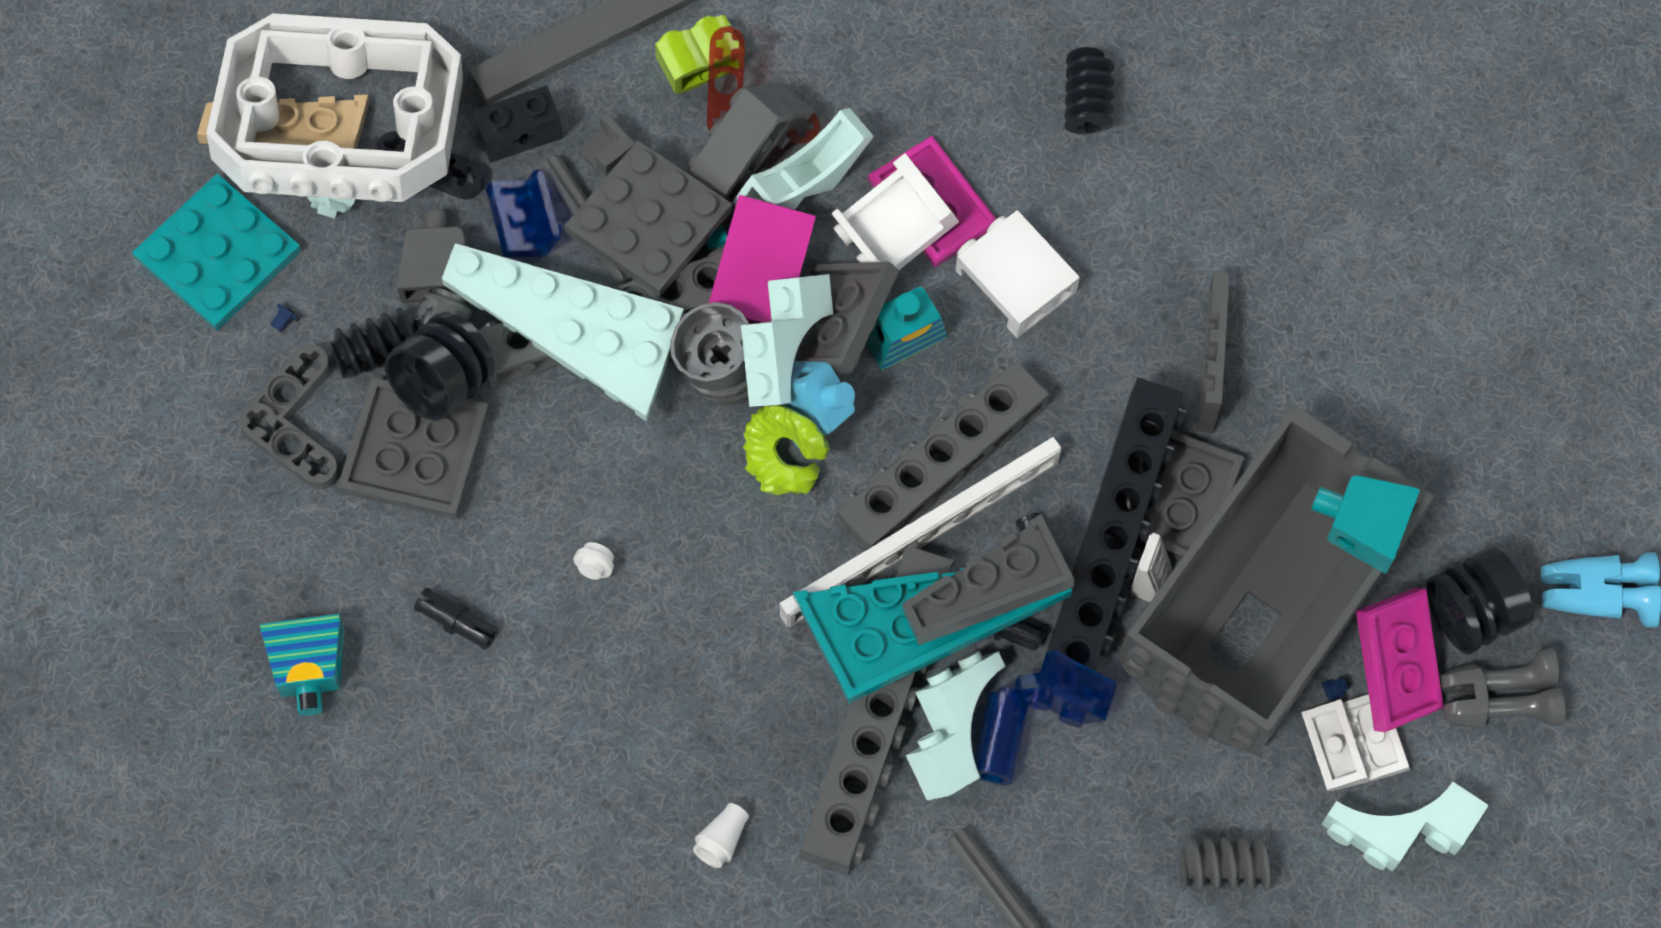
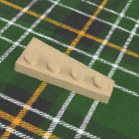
(310, 122)

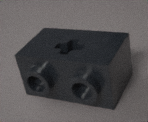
(518, 124)

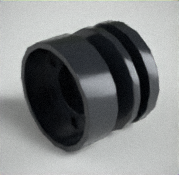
(439, 366)
(1480, 600)

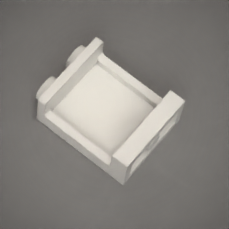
(896, 218)
(1018, 271)

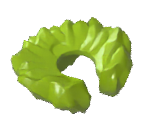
(763, 436)

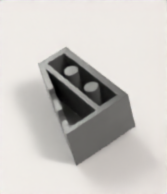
(746, 137)

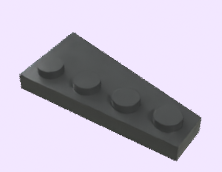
(1214, 367)
(1008, 577)

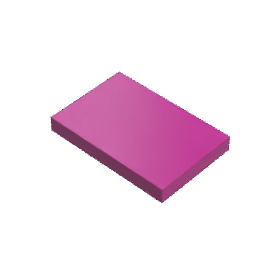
(955, 192)
(760, 247)
(1399, 659)

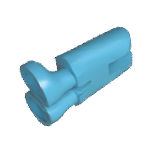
(1597, 587)

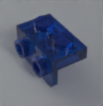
(524, 216)
(1068, 690)

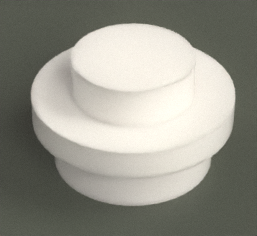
(594, 561)

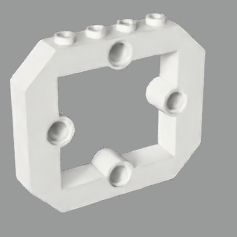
(248, 104)

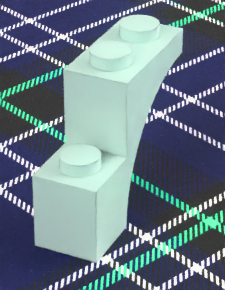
(814, 167)
(773, 344)
(945, 756)
(1387, 838)

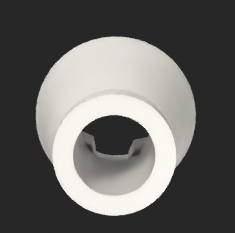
(719, 839)

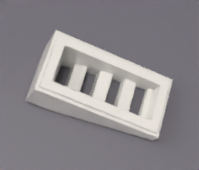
(1152, 569)

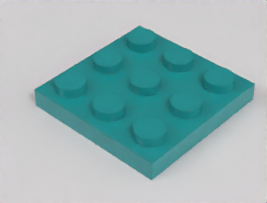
(216, 252)

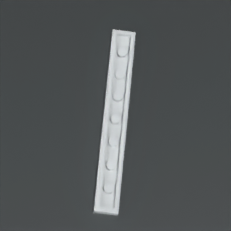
(933, 524)

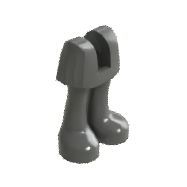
(1540, 674)

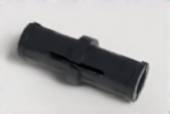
(455, 618)

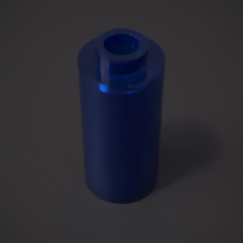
(1001, 736)

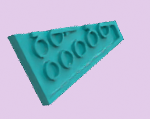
(870, 638)

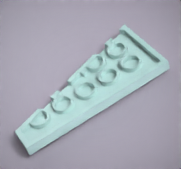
(585, 326)

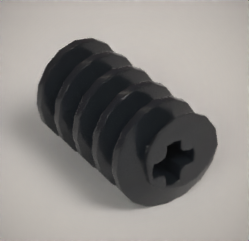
(1088, 91)
(369, 343)

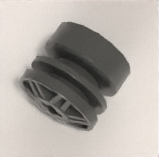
(702, 344)

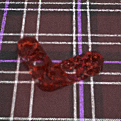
(720, 102)

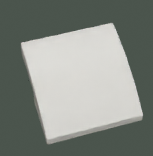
(1349, 747)

